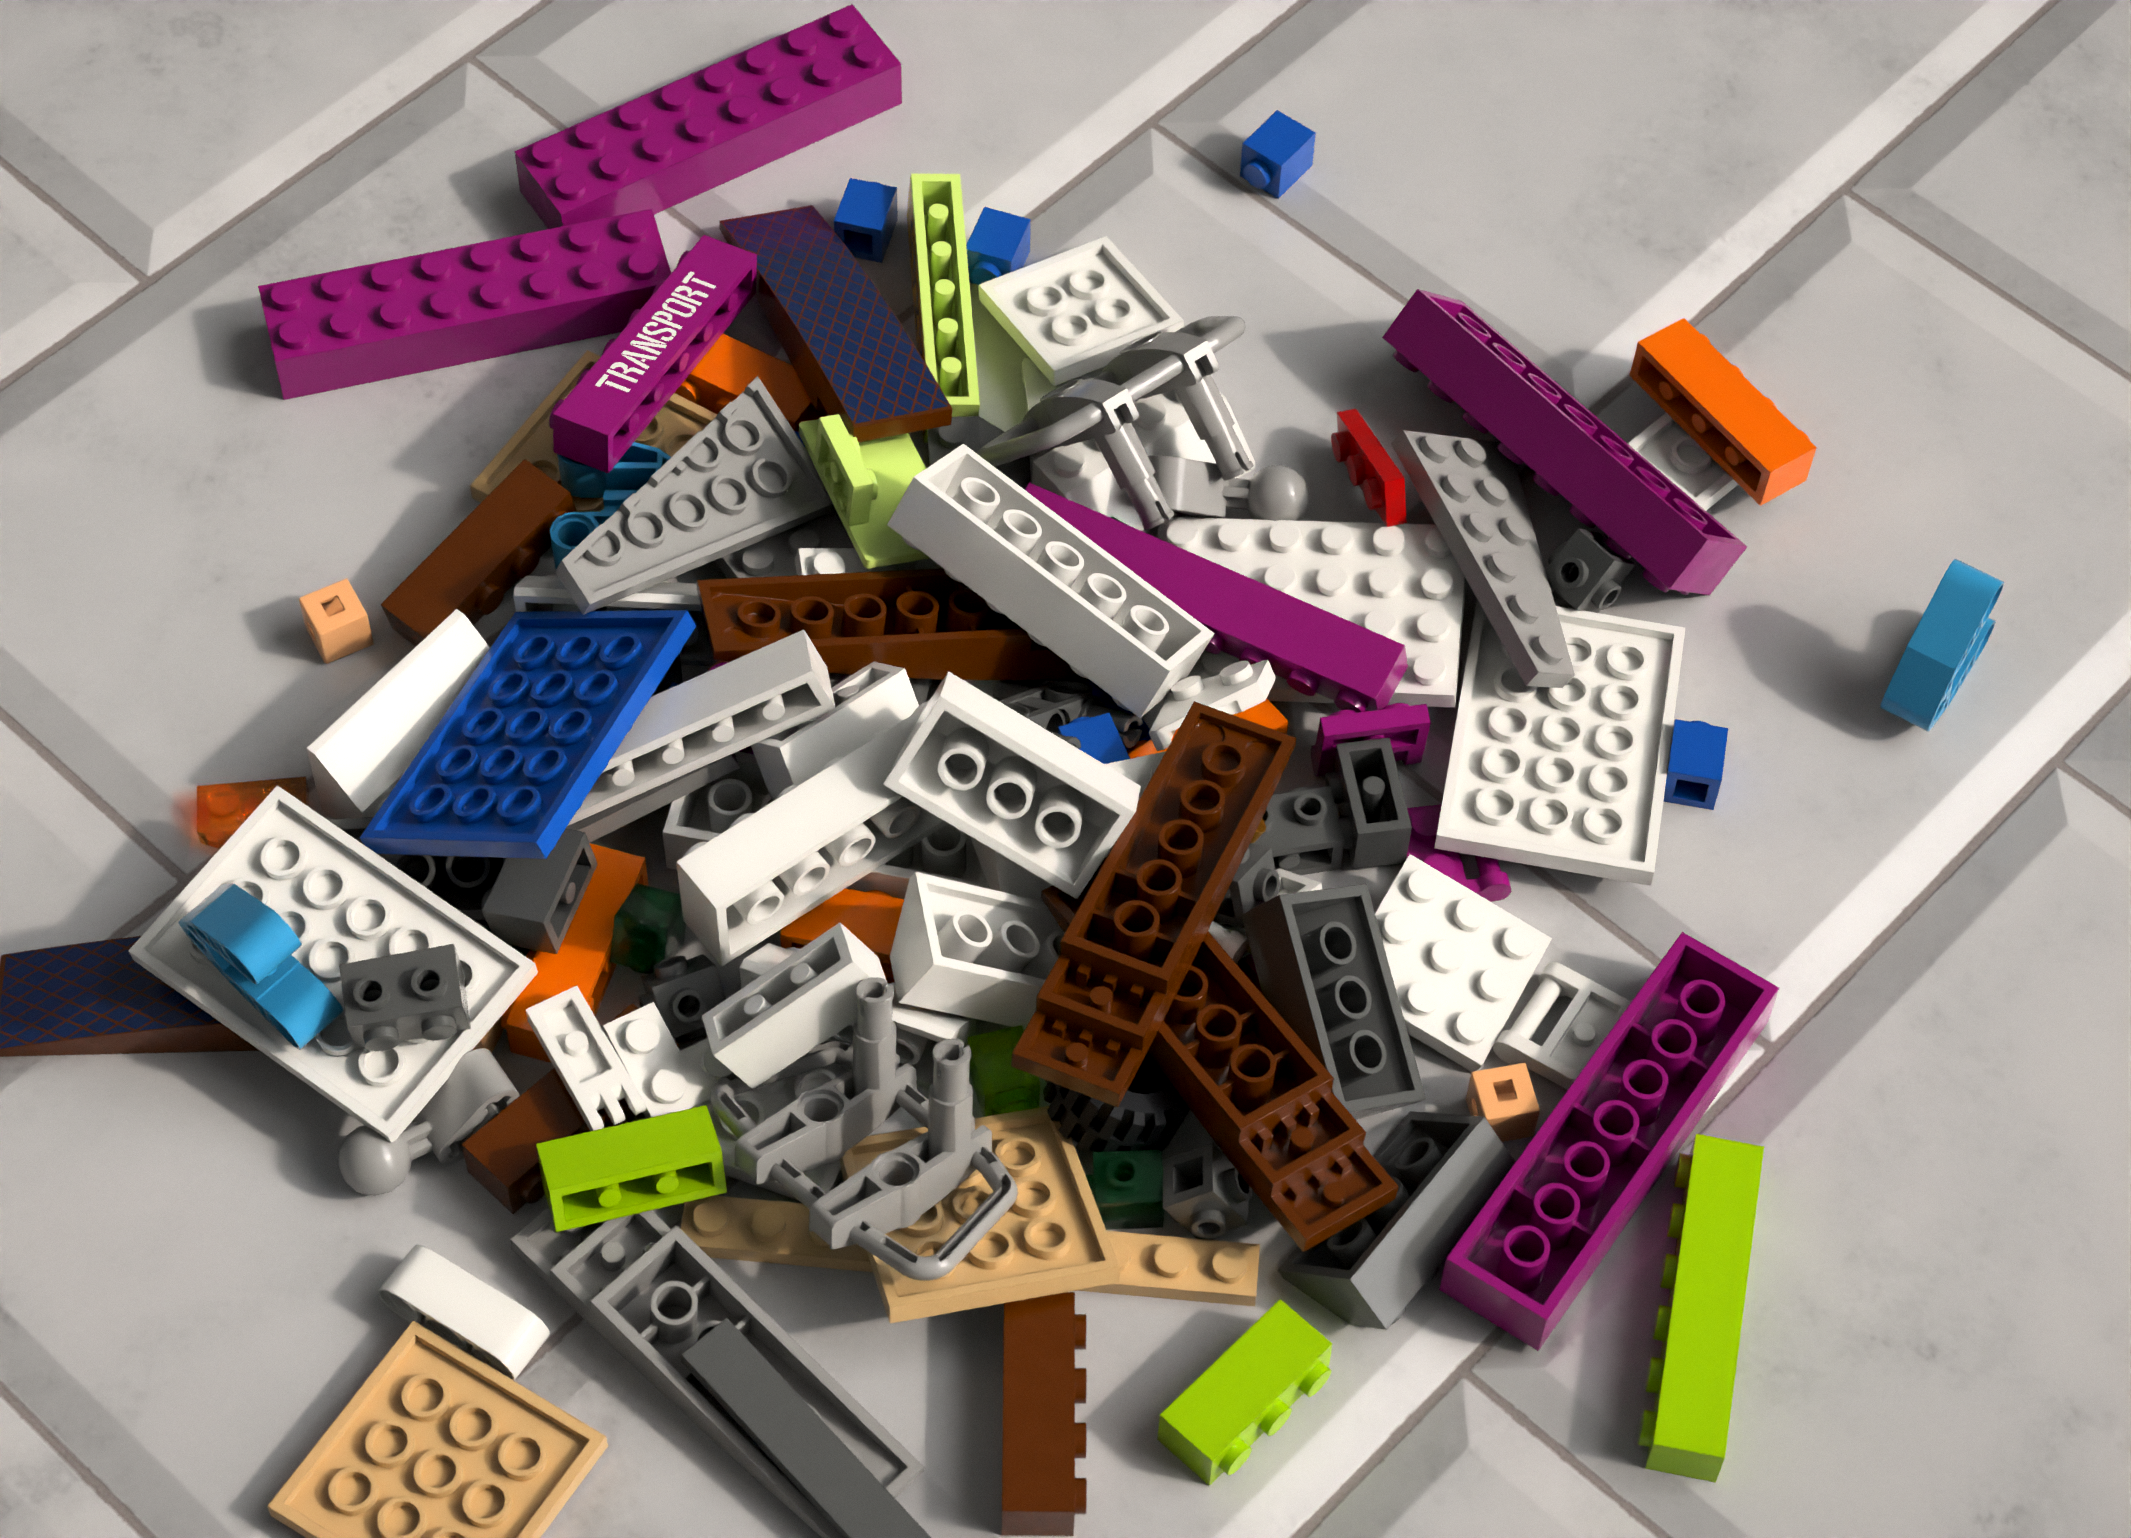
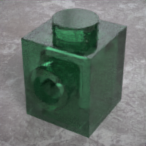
(647, 928)
(1128, 1188)

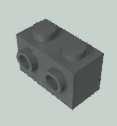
(1370, 803)
(1304, 831)
(539, 897)
(405, 997)

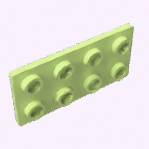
(865, 485)

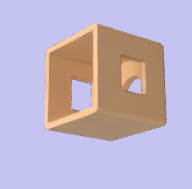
(336, 621)
(1505, 1100)

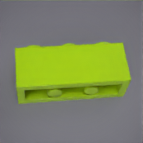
(631, 1168)
(1246, 1393)

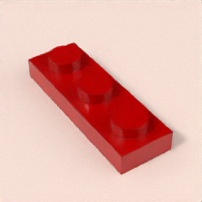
(1370, 467)

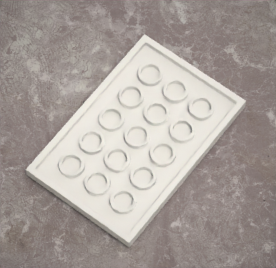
(1371, 574)
(1571, 769)
(344, 910)

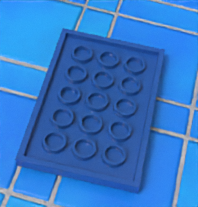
(529, 734)

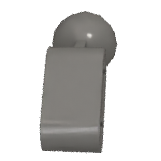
(1200, 491)
(461, 1107)

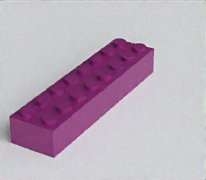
(713, 123)
(462, 303)
(1563, 445)
(1608, 1141)

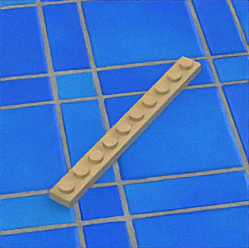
(1148, 1263)

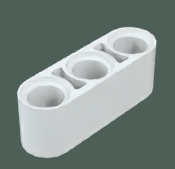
(464, 1311)

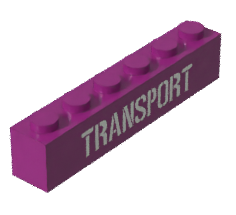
(653, 354)

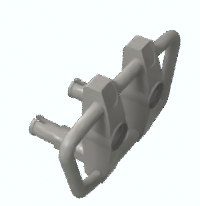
(1105, 410)
(844, 1111)

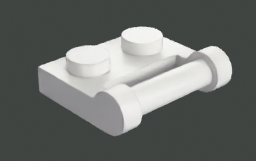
(1575, 1035)

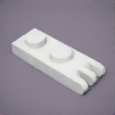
(584, 1057)

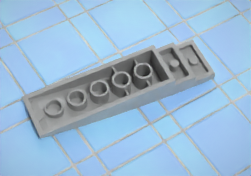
(658, 1296)

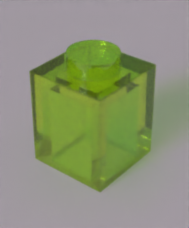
(996, 1083)

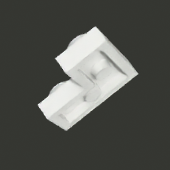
(661, 1072)

